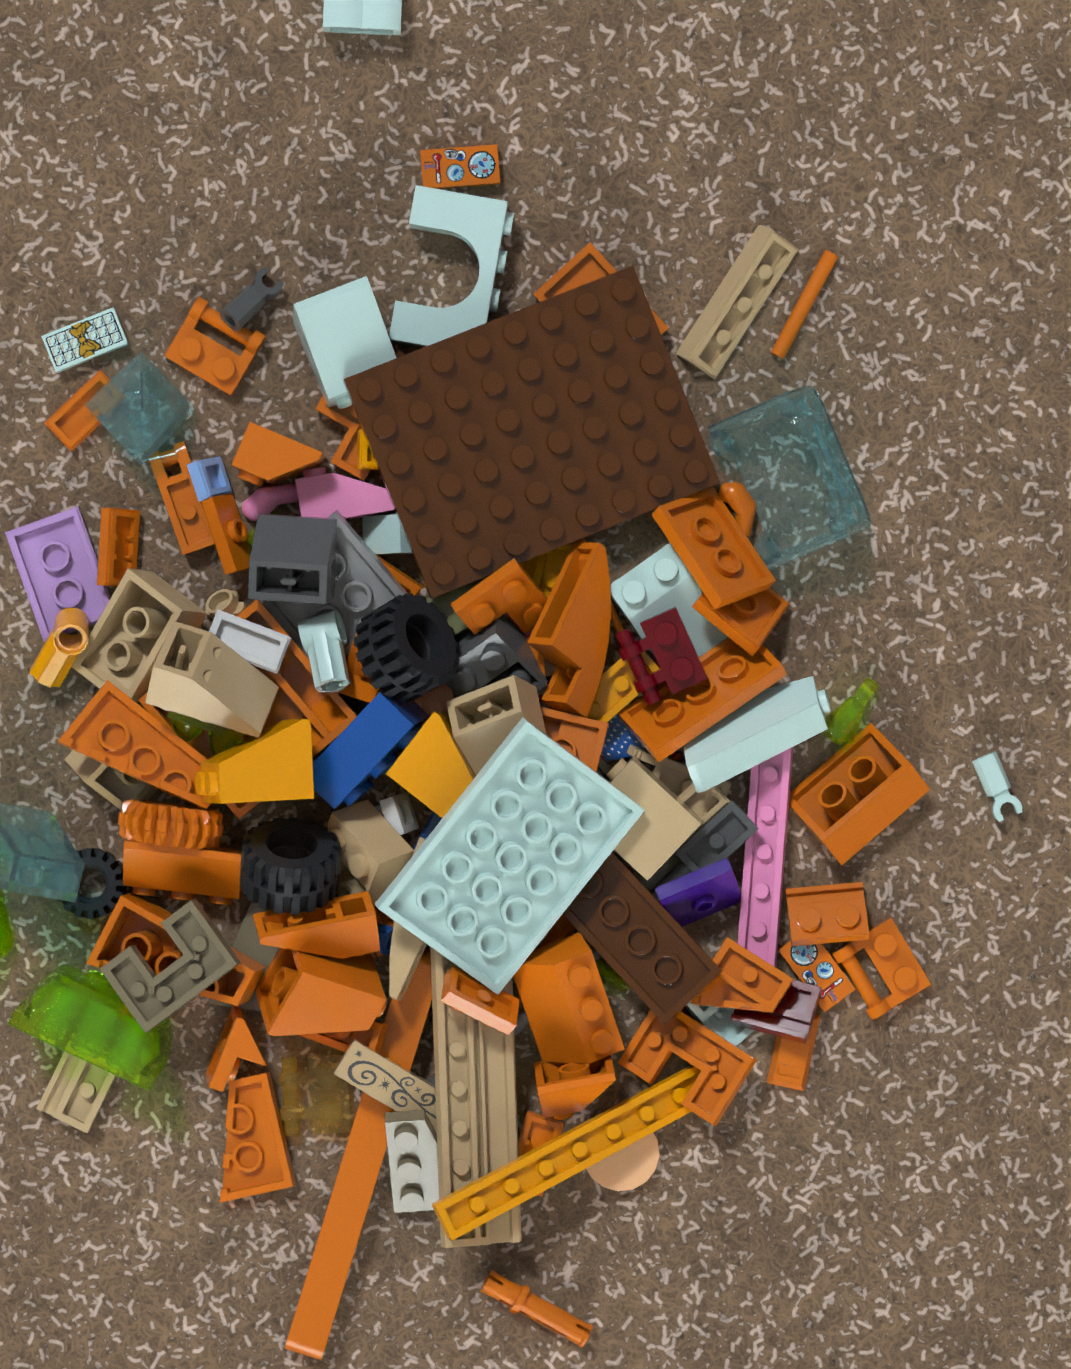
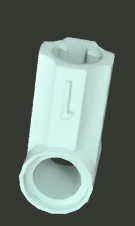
(323, 642)

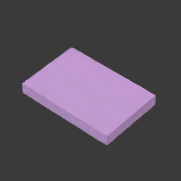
(58, 568)

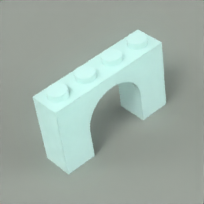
(479, 224)

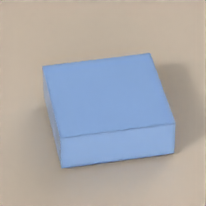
(209, 478)

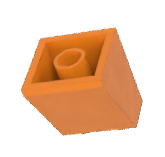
(319, 994)

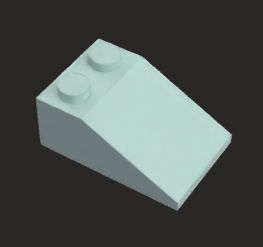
(658, 586)

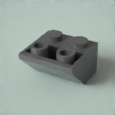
(293, 559)
(493, 656)

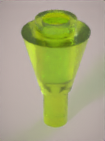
(846, 718)

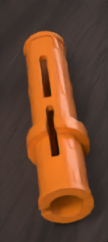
(536, 1308)

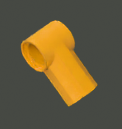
(60, 648)

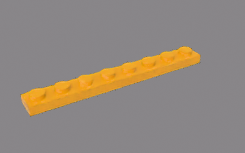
(565, 1155)

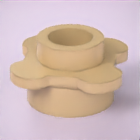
(225, 601)

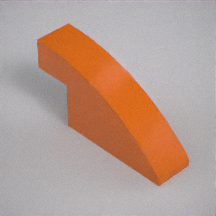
(576, 629)

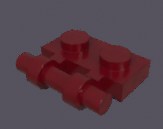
(672, 650)

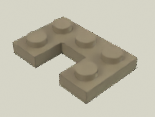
(204, 961)

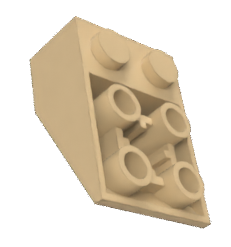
(209, 682)

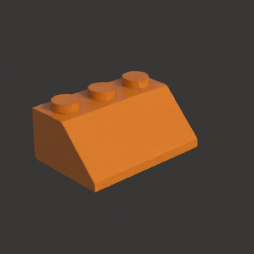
(857, 793)
(183, 871)
(567, 1003)

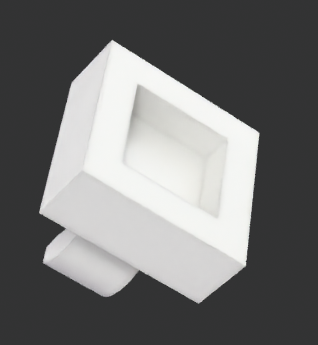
(399, 813)

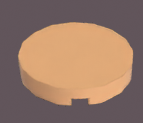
(629, 1166)

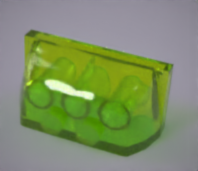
(91, 1022)

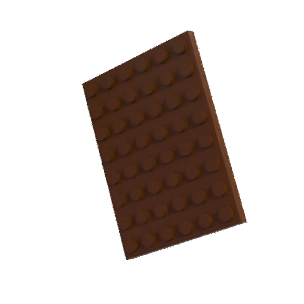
(531, 431)

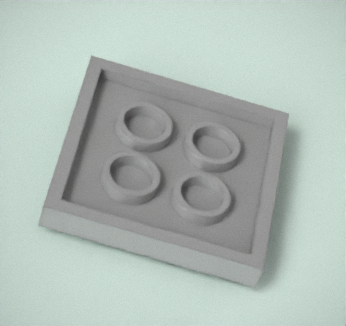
(360, 587)

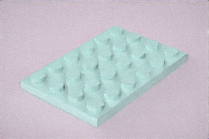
(509, 856)

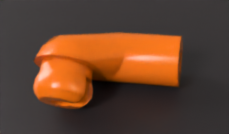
(741, 503)

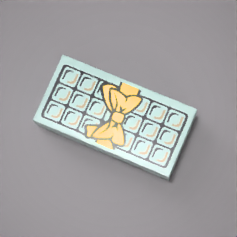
(85, 340)

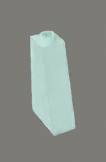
(757, 732)

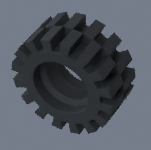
(114, 887)

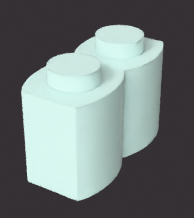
(362, 16)

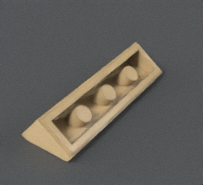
(737, 301)

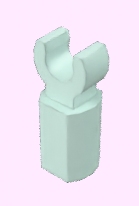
(995, 783)

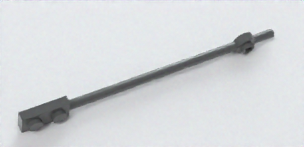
(708, 845)

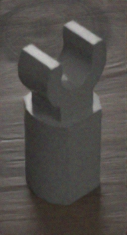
(249, 301)

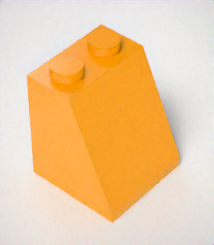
(433, 766)
(262, 768)

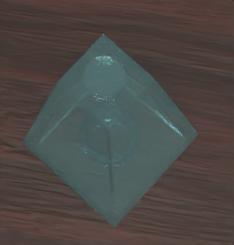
(140, 408)

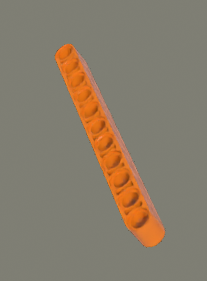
(357, 1178)

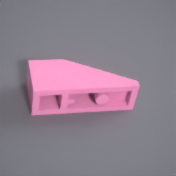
(325, 493)

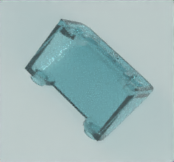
(793, 474)

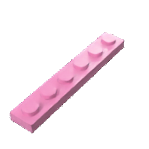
(765, 857)

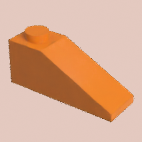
(338, 930)

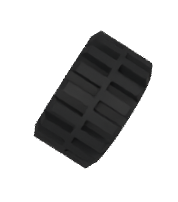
(406, 647)
(290, 865)

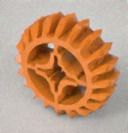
(170, 824)

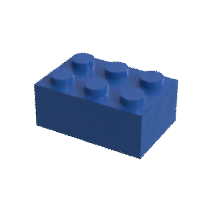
(366, 749)

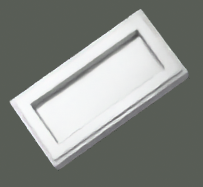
(251, 641)

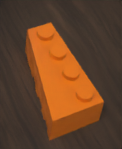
(139, 924)

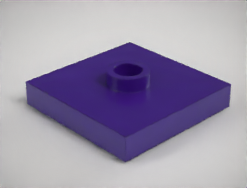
(700, 893)

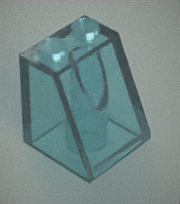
(37, 855)

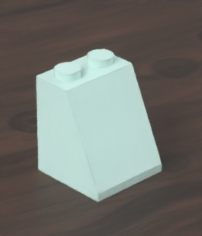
(342, 336)

